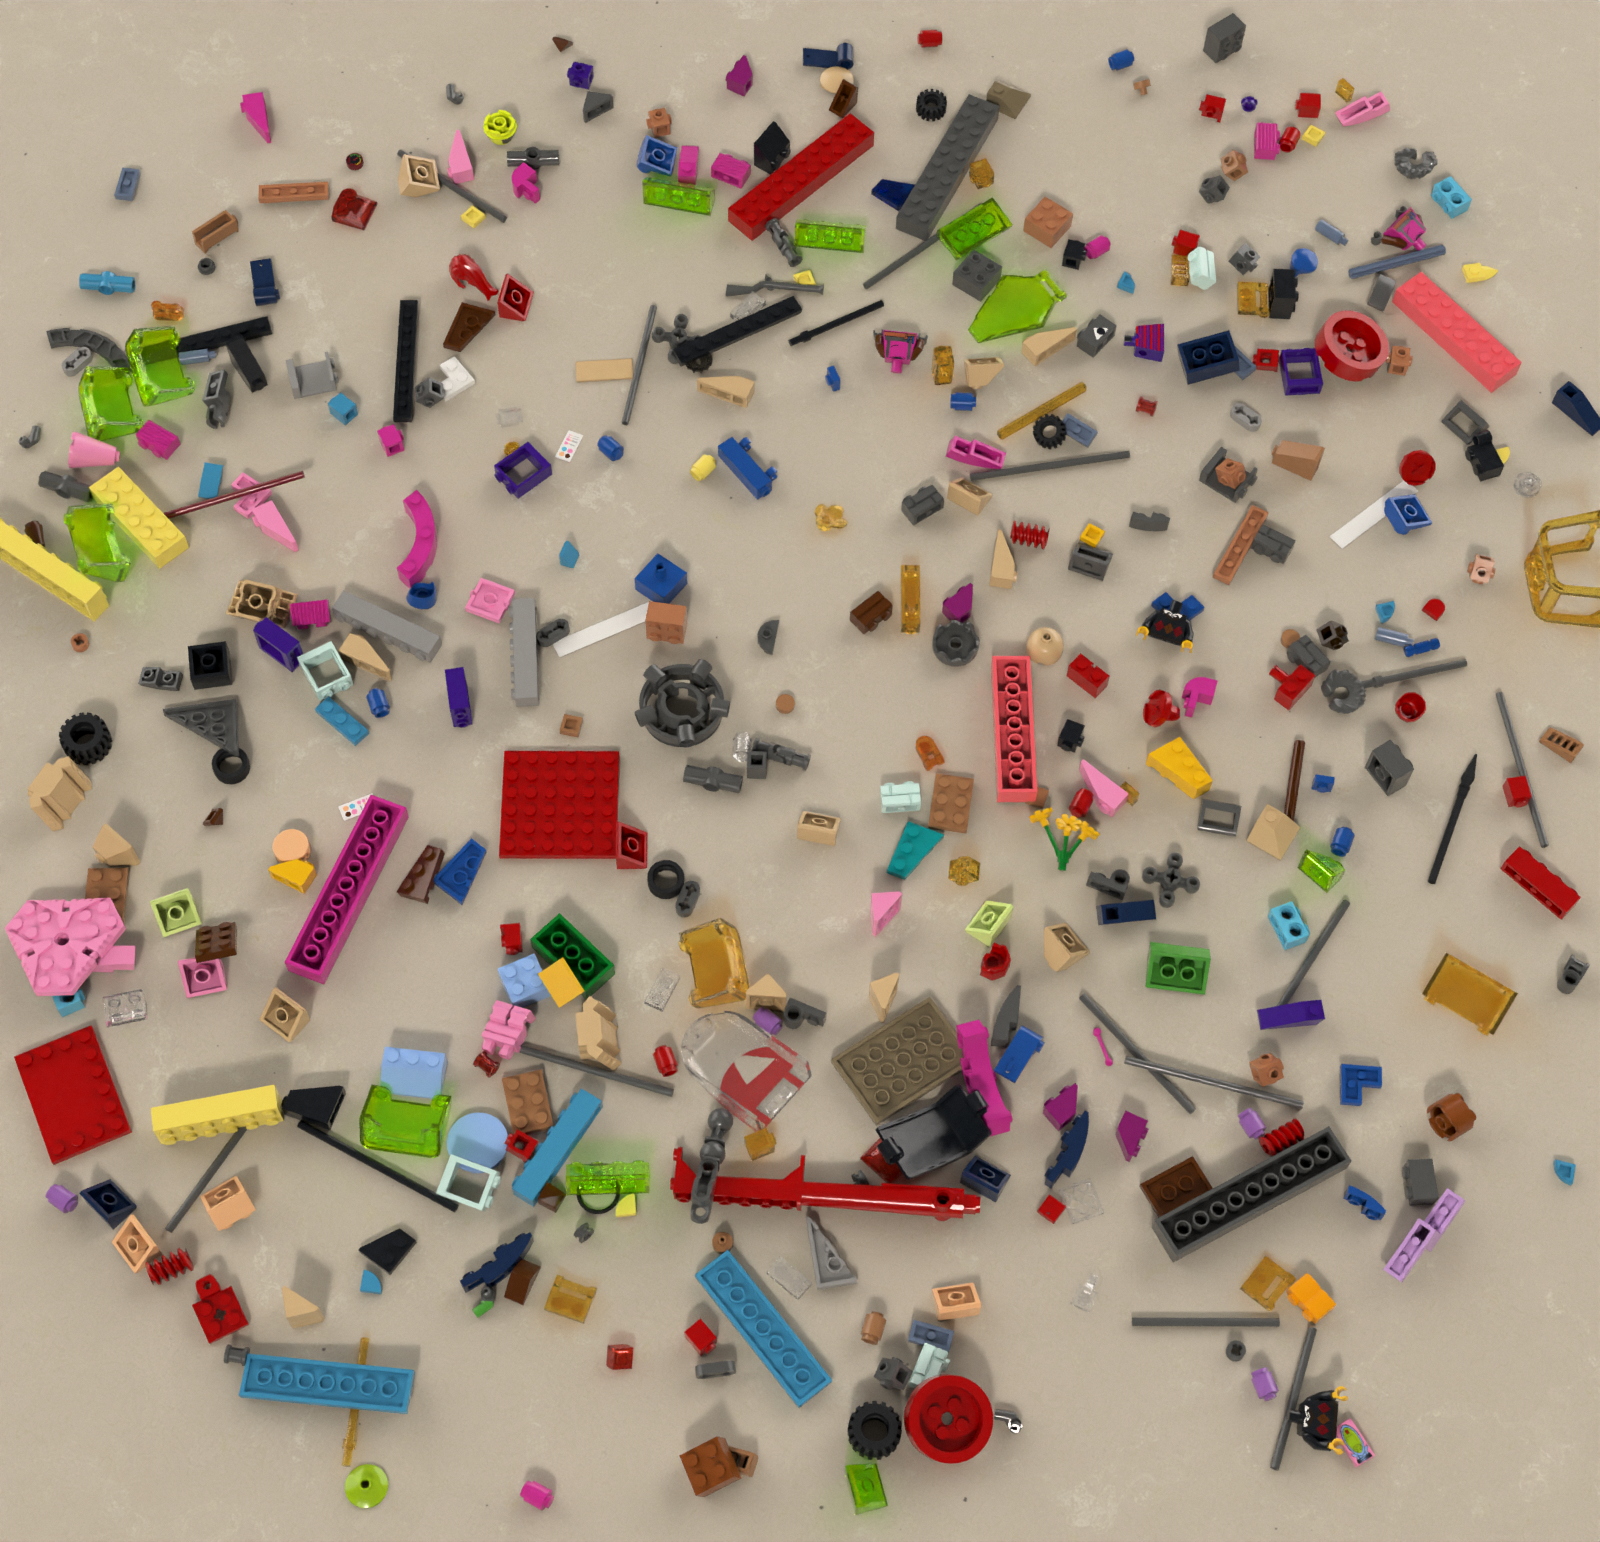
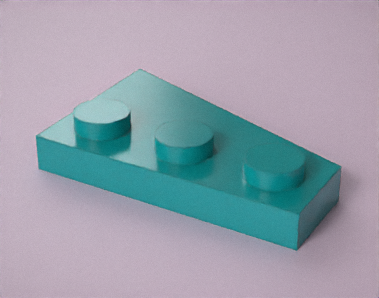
(912, 848)

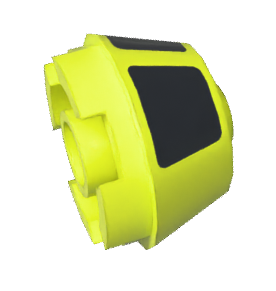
(500, 127)

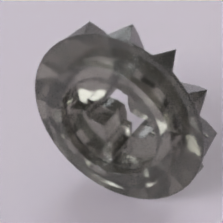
(706, 362)

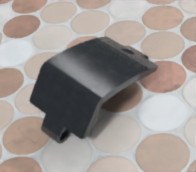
(935, 1133)

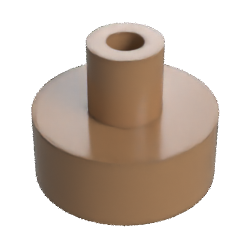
(1142, 86)
(719, 1246)

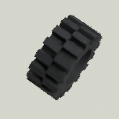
(931, 112)
(1049, 421)

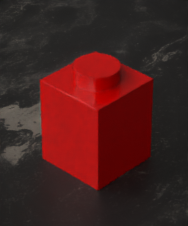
(1308, 105)
(1185, 242)
(1517, 791)
(701, 1337)

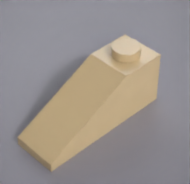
(1045, 344)
(728, 388)
(1003, 564)
(361, 654)

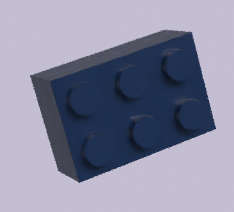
(1208, 357)

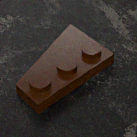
(466, 326)
(420, 878)

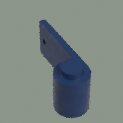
(825, 58)
(263, 282)

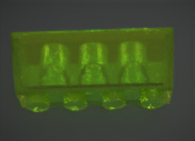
(678, 196)
(830, 236)
(607, 1178)

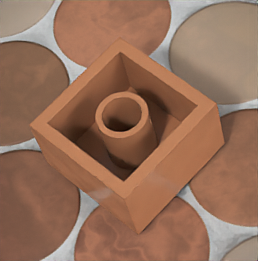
(1048, 222)
(666, 622)

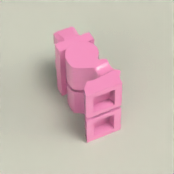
(504, 1032)

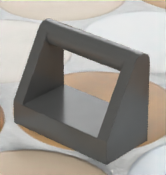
(1462, 407)
(1089, 565)
(1221, 806)

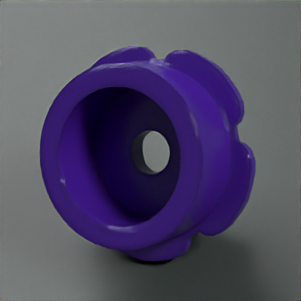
(1249, 103)

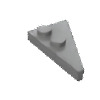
(828, 1266)

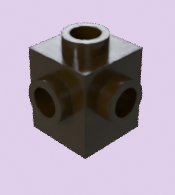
(1332, 635)

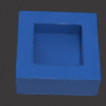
(832, 378)
(1323, 783)

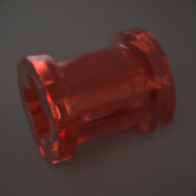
(1146, 406)
(491, 1067)

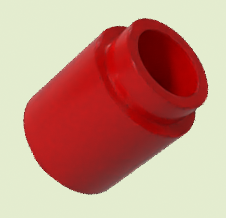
(929, 38)
(1289, 139)
(1081, 803)
(665, 1060)

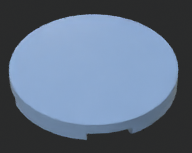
(478, 1139)

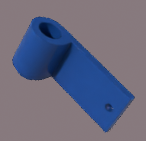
(1018, 1053)

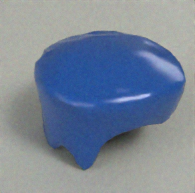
(1303, 261)
(422, 595)

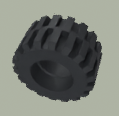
(80, 726)
(878, 1412)

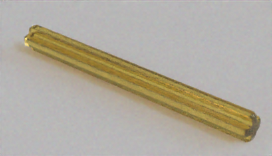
(1040, 411)

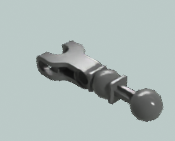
(711, 1155)

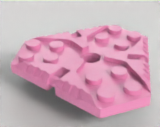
(57, 941)

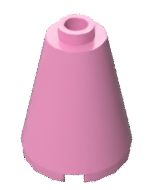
(91, 452)

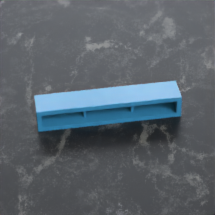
(557, 1147)

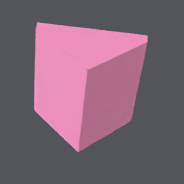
(883, 909)
(202, 977)

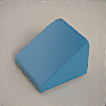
(568, 555)

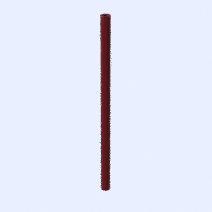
(233, 495)

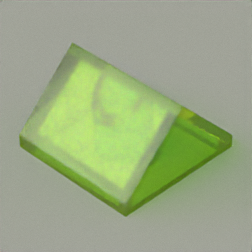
(865, 1487)

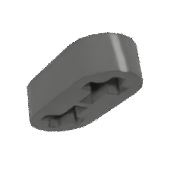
(553, 633)
(683, 897)
(715, 1369)

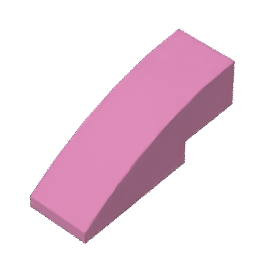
(1363, 110)
(116, 959)

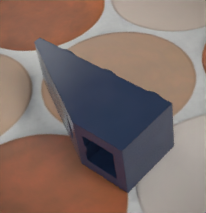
(1577, 407)
(1125, 912)

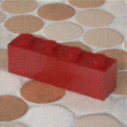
(1540, 882)

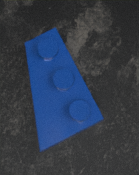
(461, 871)

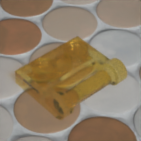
(1247, 299)
(1262, 1278)
(568, 1305)

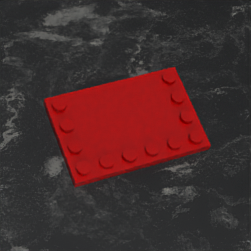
(72, 1095)

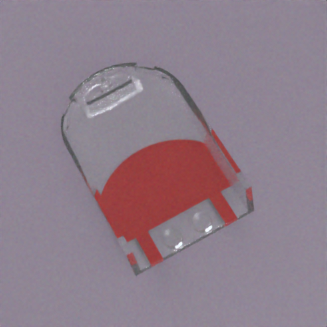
(743, 1066)

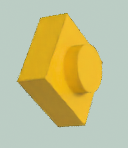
(1092, 535)

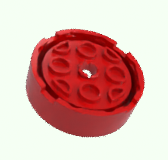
(1365, 340)
(970, 1421)

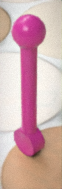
(1096, 1032)

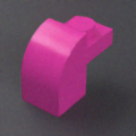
(524, 183)
(1198, 690)

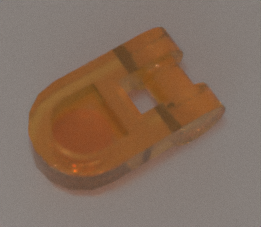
(167, 312)
(926, 746)

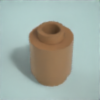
(873, 1328)

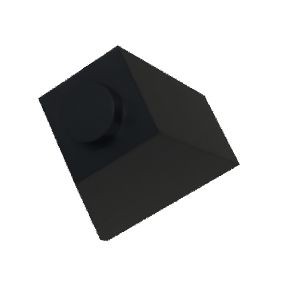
(246, 364)
(314, 1105)

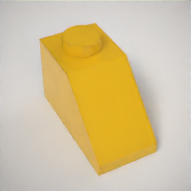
(294, 874)

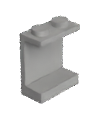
(312, 378)

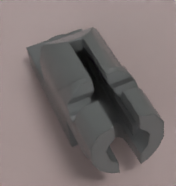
(216, 399)

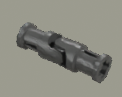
(783, 242)
(784, 755)

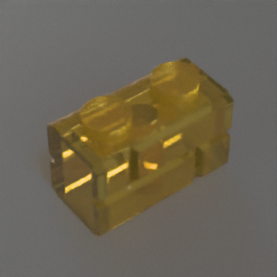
(942, 365)

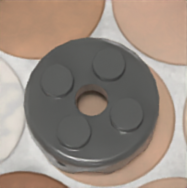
(955, 632)

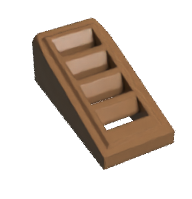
(1564, 739)
(751, 1463)

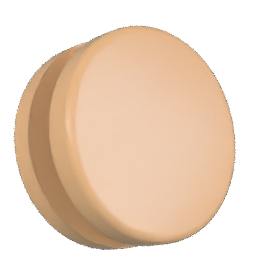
(291, 845)

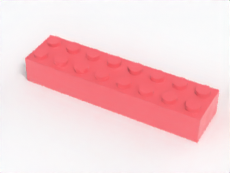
(1456, 332)
(1013, 729)

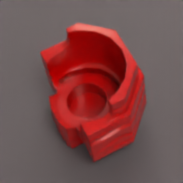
(996, 963)

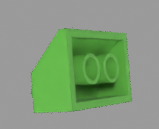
(1177, 968)

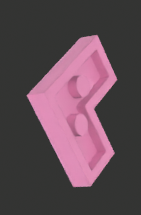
(251, 501)

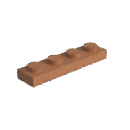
(293, 192)

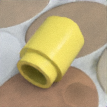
(703, 467)

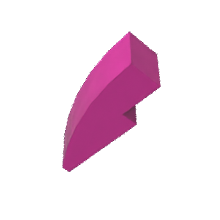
(975, 453)

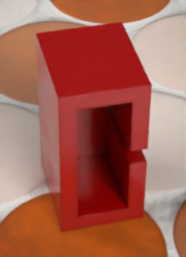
(1086, 676)

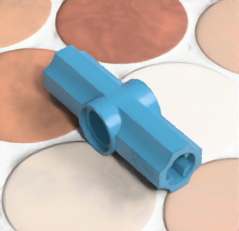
(107, 283)

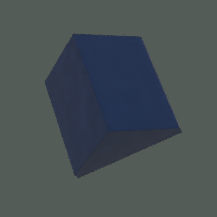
(984, 1178)
(109, 1202)

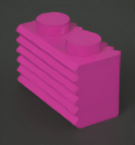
(1266, 141)
(730, 170)
(157, 439)
(310, 613)

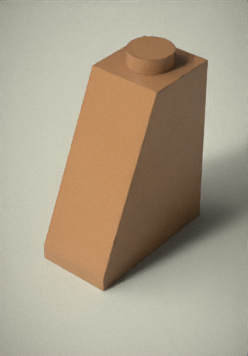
(1298, 458)

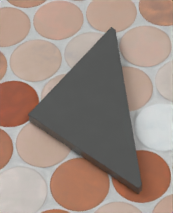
(212, 721)

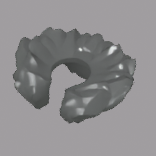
(1411, 171)
(1352, 684)

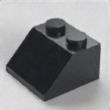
(771, 149)

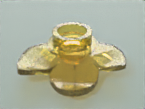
(829, 517)

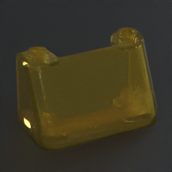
(715, 963)
(1469, 994)

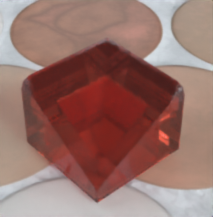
(619, 1357)

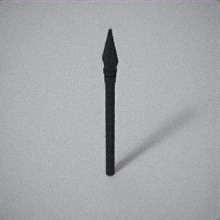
(1464, 787)

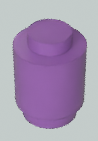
(768, 1021)
(1252, 1123)
(62, 1198)
(1264, 1384)

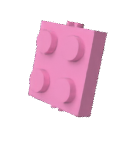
(490, 600)

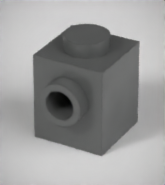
(756, 764)

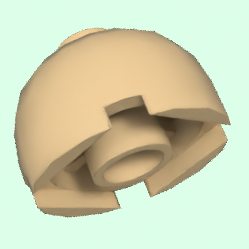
(1045, 646)

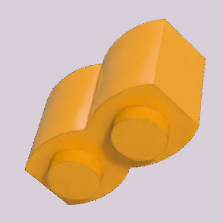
(1310, 1298)

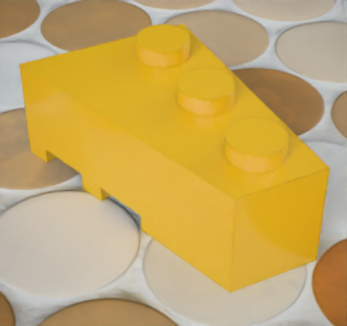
(1181, 767)

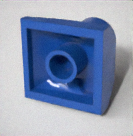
(656, 156)
(1406, 513)

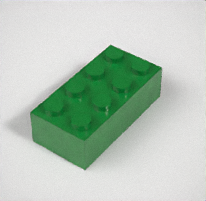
(563, 940)

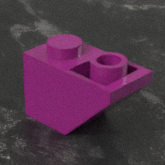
(740, 78)
(960, 605)
(1062, 1108)
(1129, 1133)

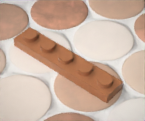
(1240, 545)

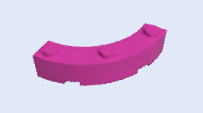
(422, 554)
(979, 1075)

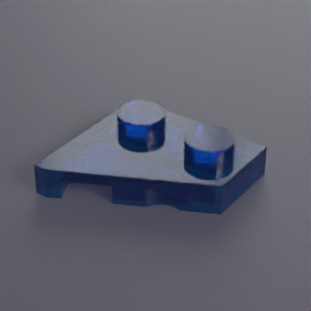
(892, 192)

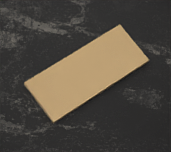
(604, 370)

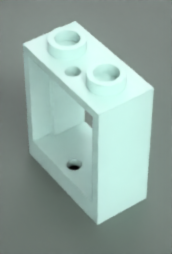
(317, 657)
(449, 1177)

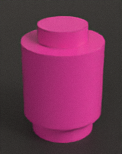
(1097, 247)
(537, 1495)

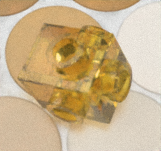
(964, 870)

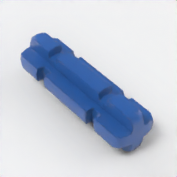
(1421, 647)

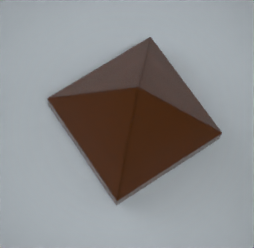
(562, 44)
(214, 818)

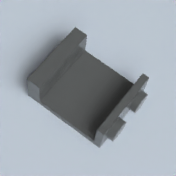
(1209, 478)

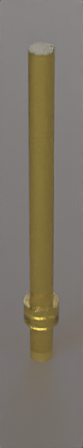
(349, 1442)

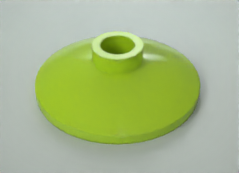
(368, 1496)

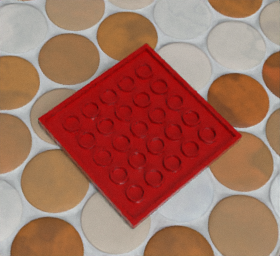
(559, 805)

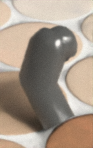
(452, 96)

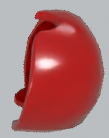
(1410, 707)

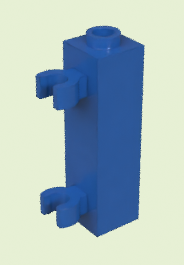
(745, 468)

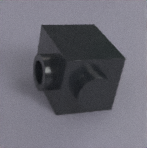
(1074, 254)
(1071, 736)

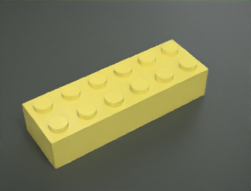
(139, 517)
(217, 1114)

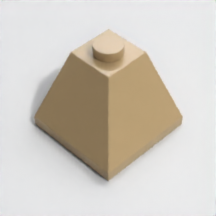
(417, 176)
(981, 371)
(1273, 832)
(114, 849)
(1062, 947)

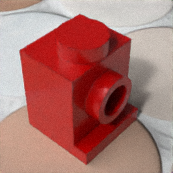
(1212, 107)
(1266, 354)
(511, 938)
(527, 1142)

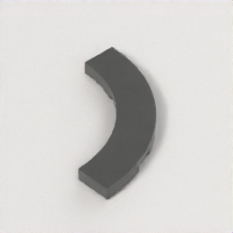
(91, 340)

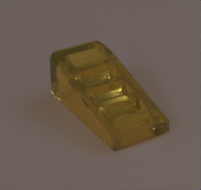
(1179, 280)

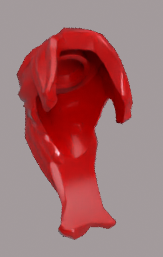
(465, 268)

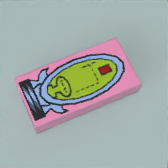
(1355, 1444)

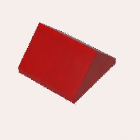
(514, 299)
(630, 847)

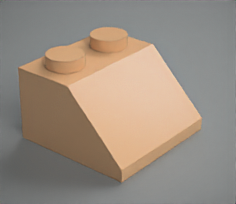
(227, 1203)

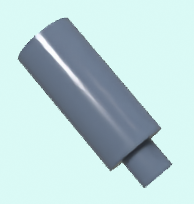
(1331, 232)
(196, 356)
(1393, 637)

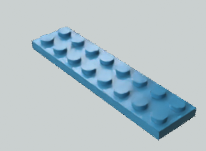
(763, 1329)
(327, 1383)

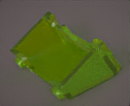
(157, 365)
(107, 402)
(96, 542)
(403, 1125)

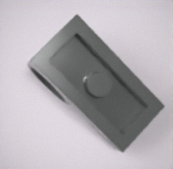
(1110, 886)
(803, 1011)

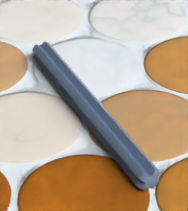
(1397, 261)

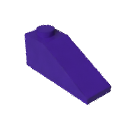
(1291, 1015)

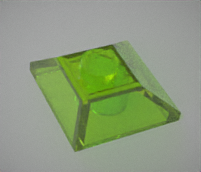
(1321, 869)

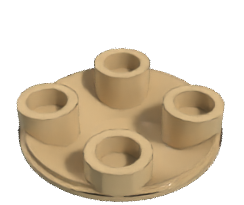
(833, 76)

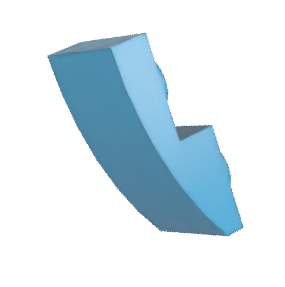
(210, 480)

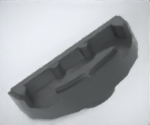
(767, 636)

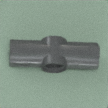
(533, 157)
(65, 486)
(712, 779)

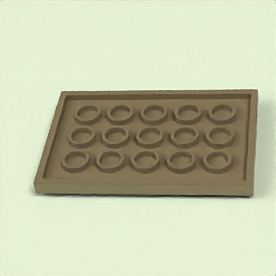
(901, 1061)

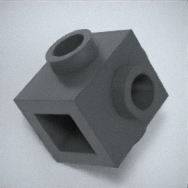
(1214, 189)
(1244, 259)
(429, 392)
(893, 1373)

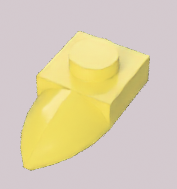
(1476, 272)

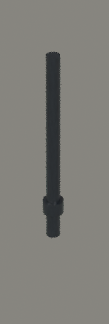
(807, 335)

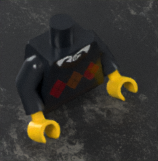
(1169, 626)
(1318, 1420)

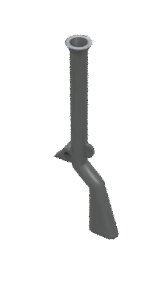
(733, 290)

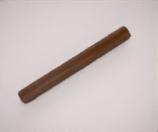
(1294, 779)

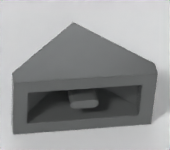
(596, 104)

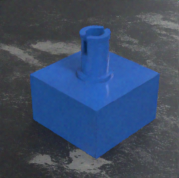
(660, 580)

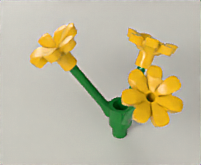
(1065, 824)

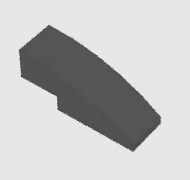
(1006, 1018)

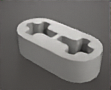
(77, 361)
(1245, 417)

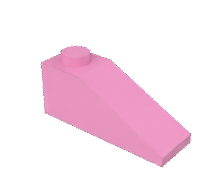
(459, 164)
(272, 524)
(1106, 793)

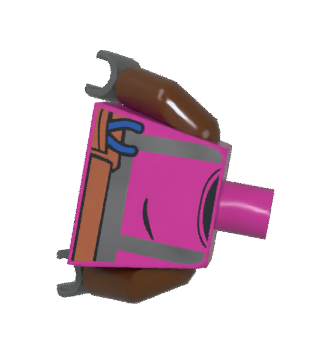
(1404, 231)
(898, 347)

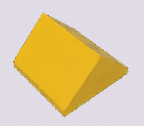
(561, 982)

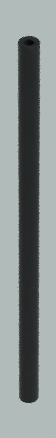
(377, 1166)

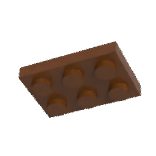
(216, 942)
(1175, 1186)

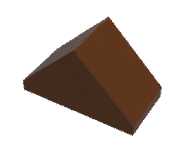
(844, 99)
(521, 1281)

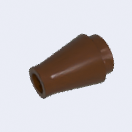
(35, 532)

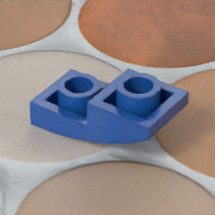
(1371, 1207)

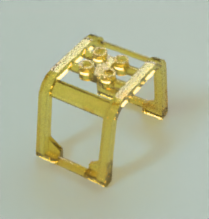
(1540, 568)

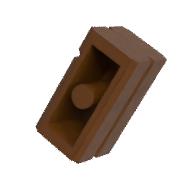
(871, 612)

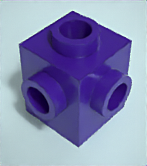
(580, 75)

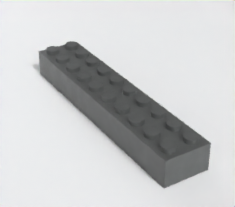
(947, 167)
(1251, 1194)

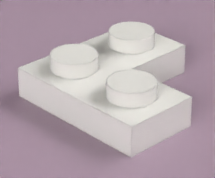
(457, 380)

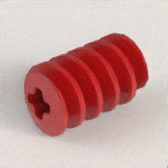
(1029, 535)
(1282, 1137)
(169, 1266)

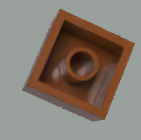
(710, 1466)

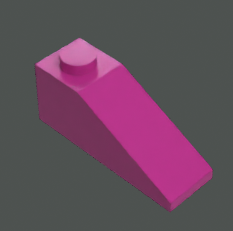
(256, 113)
(688, 165)

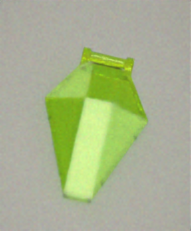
(1016, 307)

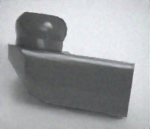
(27, 442)
(1010, 1418)

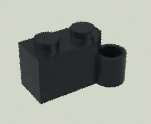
(1484, 456)

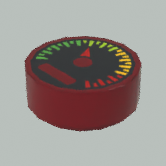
(354, 161)

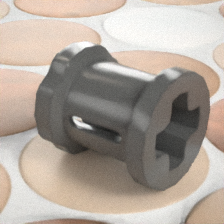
(236, 1355)

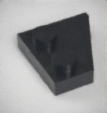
(389, 1250)

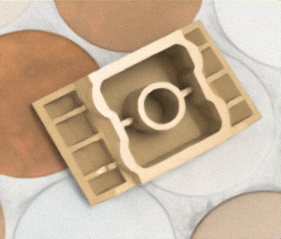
(258, 600)
(58, 792)
(597, 1033)

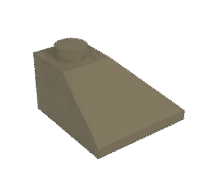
(1008, 98)

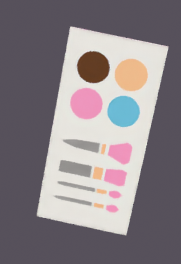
(569, 446)
(353, 808)

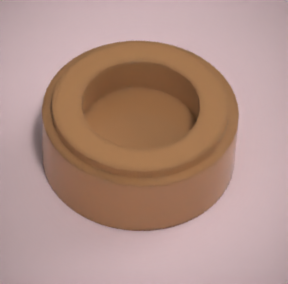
(1288, 637)
(785, 703)

